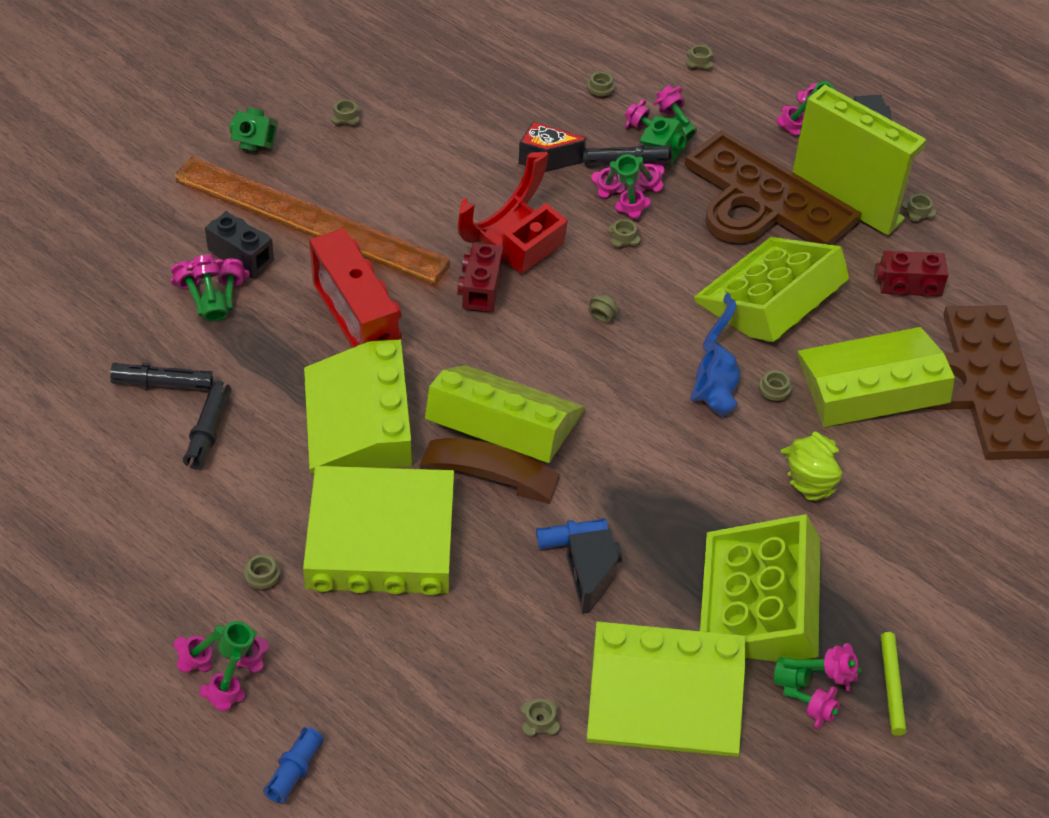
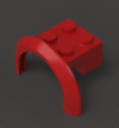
(522, 232)

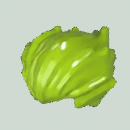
(813, 466)

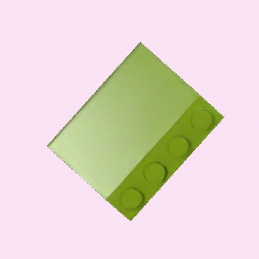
(776, 286)
(876, 376)
(359, 408)
(501, 411)
(765, 586)
(666, 689)

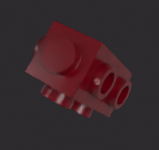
(912, 273)
(482, 277)

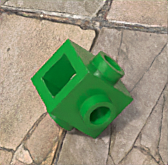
(253, 129)
(665, 132)

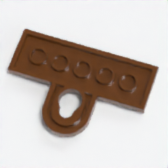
(768, 188)
(994, 383)

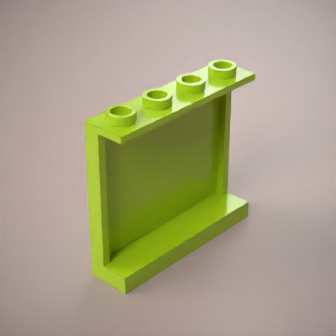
(856, 156)
(379, 530)

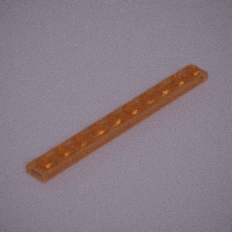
(311, 219)

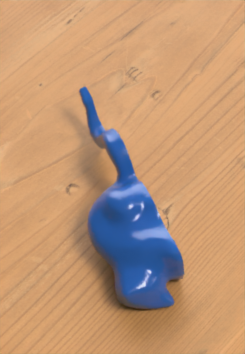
(718, 370)

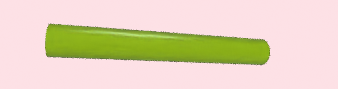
(893, 684)

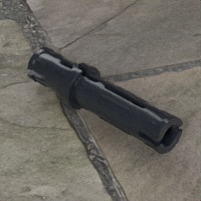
(650, 154)
(154, 376)
(203, 434)

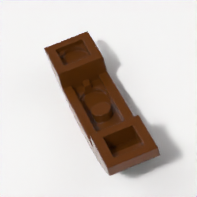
(494, 463)

